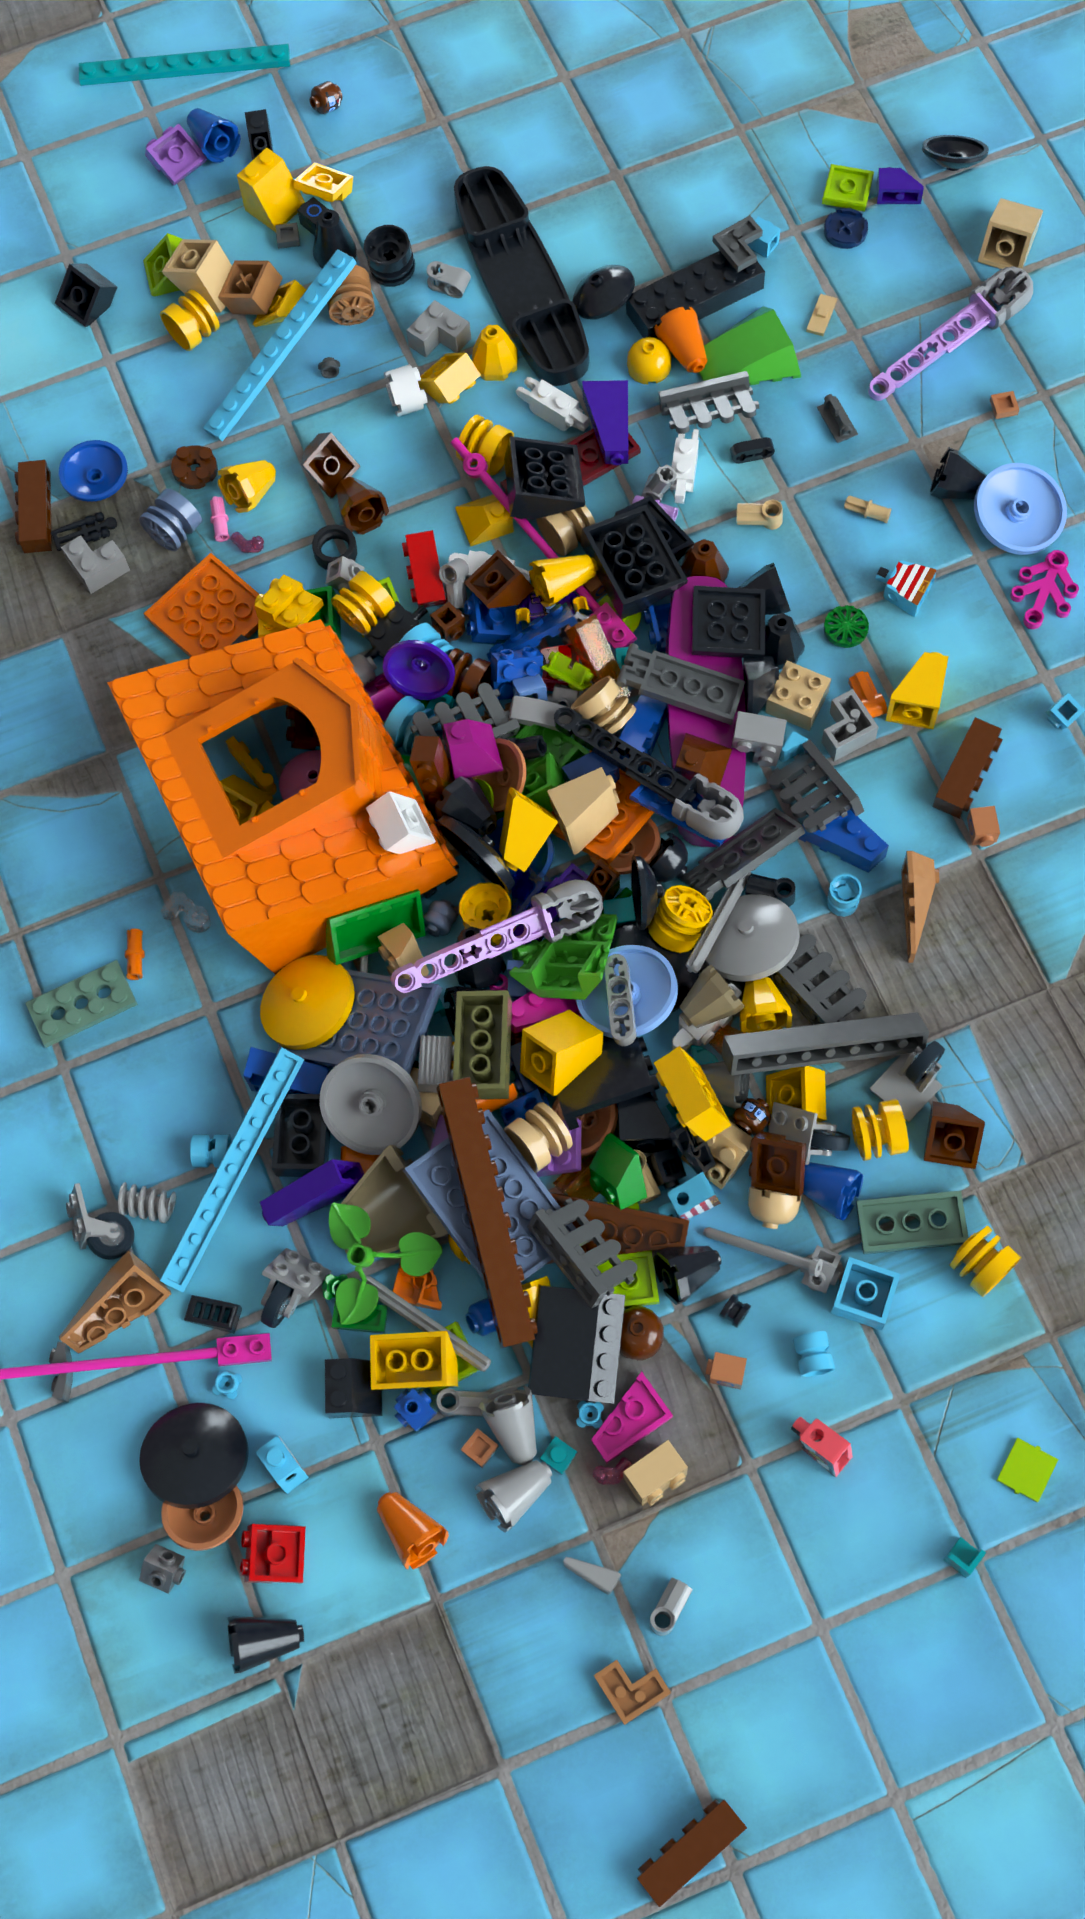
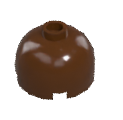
(641, 1333)

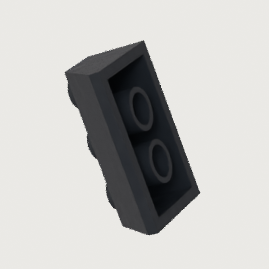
(676, 538)

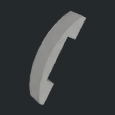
(539, 712)

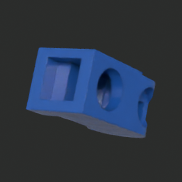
(519, 1107)

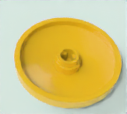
(307, 1002)

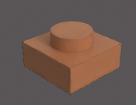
(1004, 404)
(479, 1448)

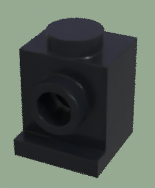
(671, 1162)

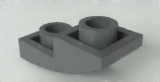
(62, 1383)

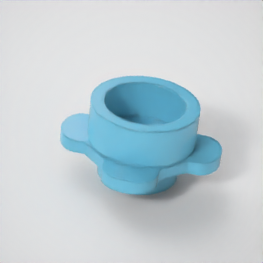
(223, 1377)
(584, 1408)

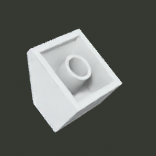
(399, 823)

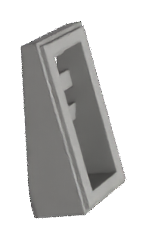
(597, 1576)

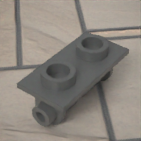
(836, 419)

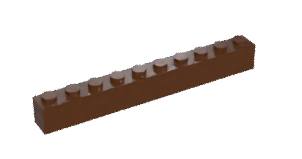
(485, 1212)

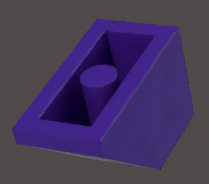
(897, 187)

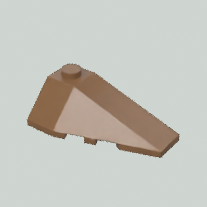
(918, 886)
(120, 1297)

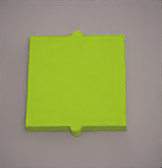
(1027, 1470)

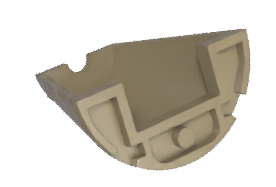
(392, 1203)

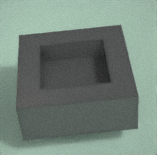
(287, 235)

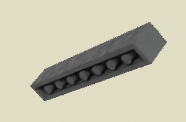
(824, 1043)

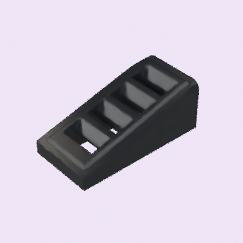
(233, 1317)

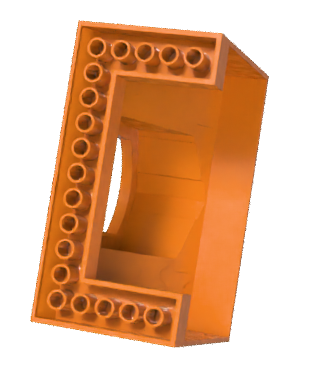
(311, 852)

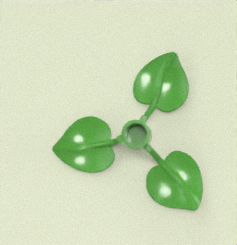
(350, 1224)

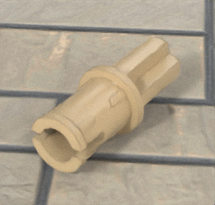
(867, 508)

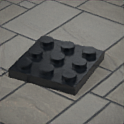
(728, 622)

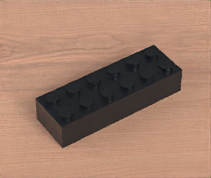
(702, 285)

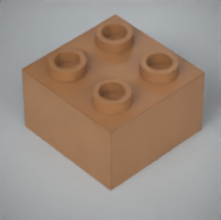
(250, 287)

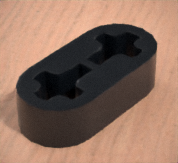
(752, 450)

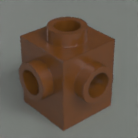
(448, 622)

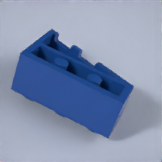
(644, 726)
(851, 841)
(307, 1081)

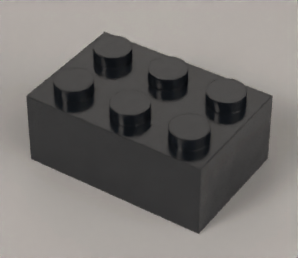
(299, 1136)

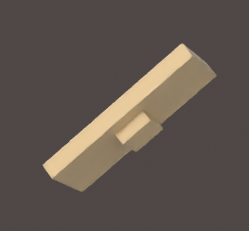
(821, 315)

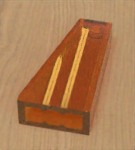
(595, 651)

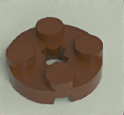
(192, 455)

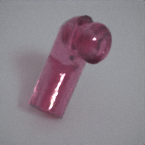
(247, 546)
(611, 1475)

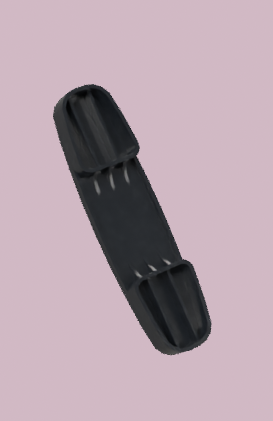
(521, 276)

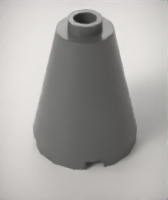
(728, 1089)

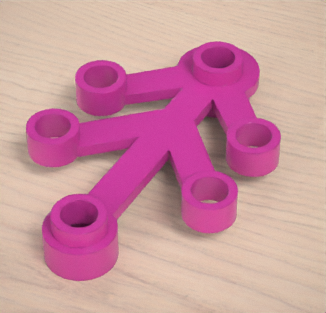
(1046, 586)

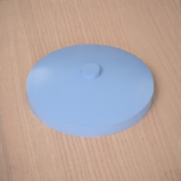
(1020, 508)
(652, 987)

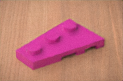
(534, 1009)
(632, 1420)

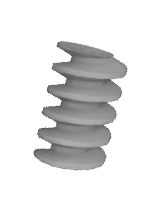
(145, 1204)

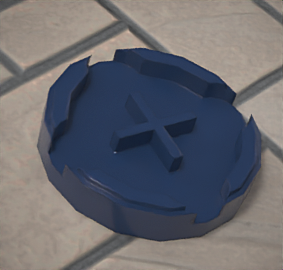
(845, 228)

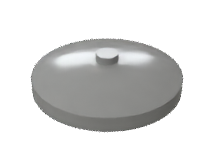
(755, 939)
(370, 1103)

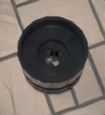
(389, 255)

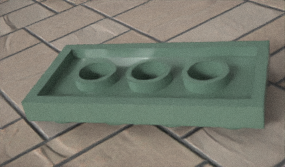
(67, 995)
(904, 1238)

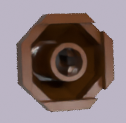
(360, 505)
(705, 560)

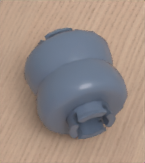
(440, 918)

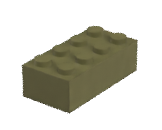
(483, 1041)

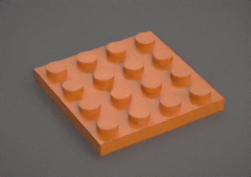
(206, 609)
(622, 828)

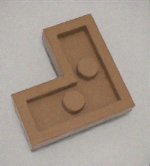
(628, 1698)

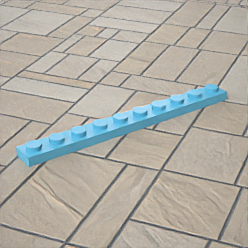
(279, 345)
(231, 1170)

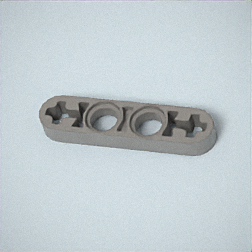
(620, 999)

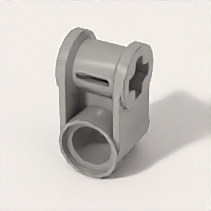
(450, 279)

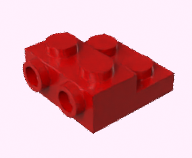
(273, 1554)

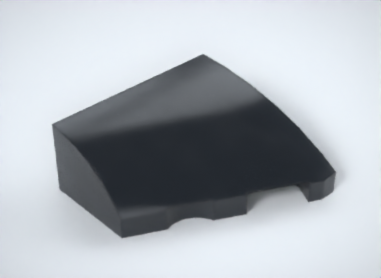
(696, 1153)

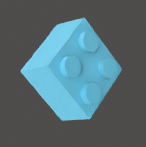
(865, 1293)

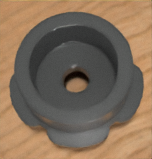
(329, 367)

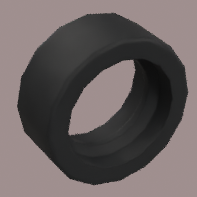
(333, 532)

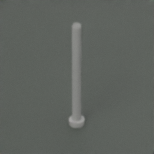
(814, 1265)

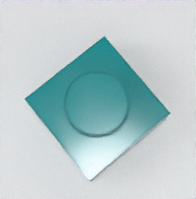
(558, 1455)

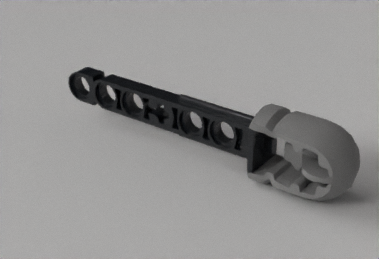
(717, 817)

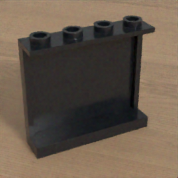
(610, 1079)

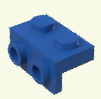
(657, 618)

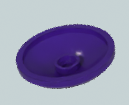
(418, 669)

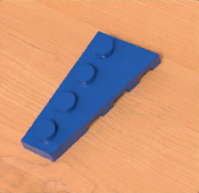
(538, 628)
(663, 807)

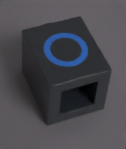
(309, 212)

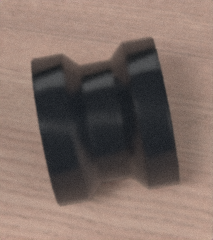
(735, 1310)

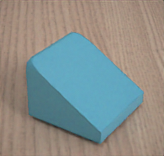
(792, 746)

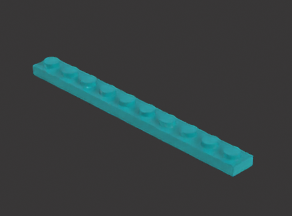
(184, 64)

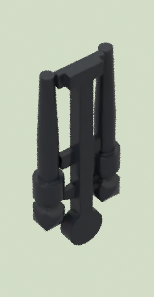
(102, 528)

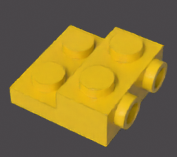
(324, 183)
(287, 604)

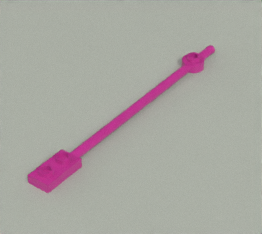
(613, 627)
(229, 1352)

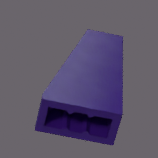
(608, 414)
(311, 1192)

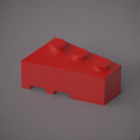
(424, 569)

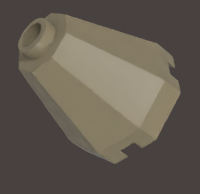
(709, 1000)

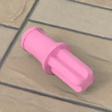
(219, 519)

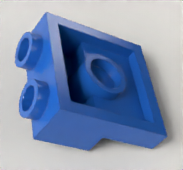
(489, 624)
(513, 665)

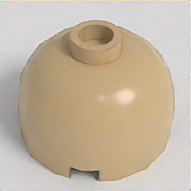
(772, 1206)

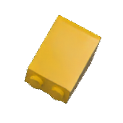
(269, 190)
(919, 693)
(523, 830)
(559, 1050)

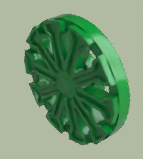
(846, 626)

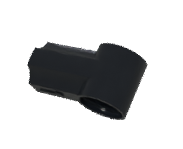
(531, 747)
(771, 887)

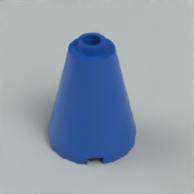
(214, 134)
(832, 1187)

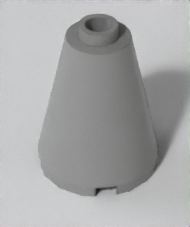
(512, 1421)
(513, 1492)

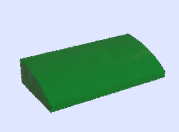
(357, 931)

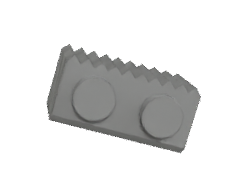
(435, 1062)

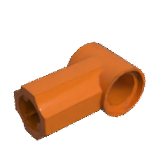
(867, 693)

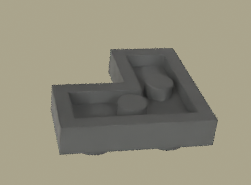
(734, 240)

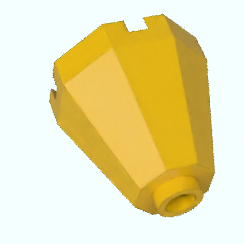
(494, 354)
(246, 483)
(764, 1007)

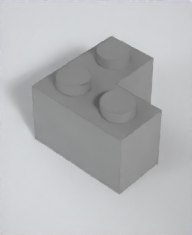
(438, 326)
(97, 566)
(852, 728)
(760, 735)

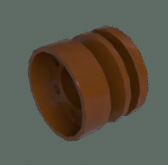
(468, 674)

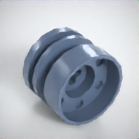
(170, 519)

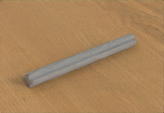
(715, 925)
(427, 1324)

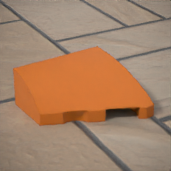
(417, 1290)

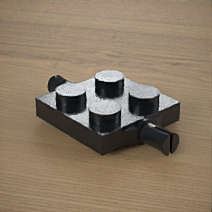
(392, 629)

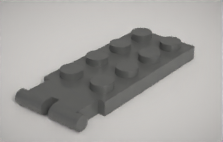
(681, 683)
(743, 853)

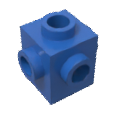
(423, 1413)

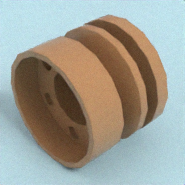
(353, 299)

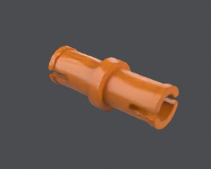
(134, 954)

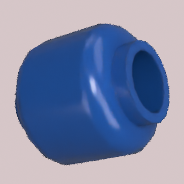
(480, 1318)

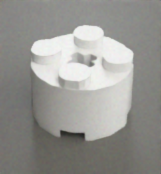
(404, 390)

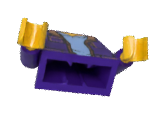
(531, 607)

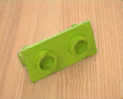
(577, 677)

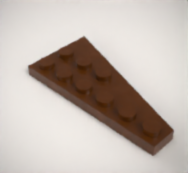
(632, 1227)

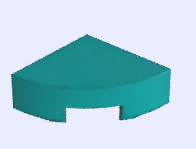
(702, 1055)

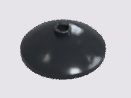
(954, 151)
(603, 291)
(644, 891)

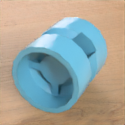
(844, 895)
(208, 1150)
(813, 1350)

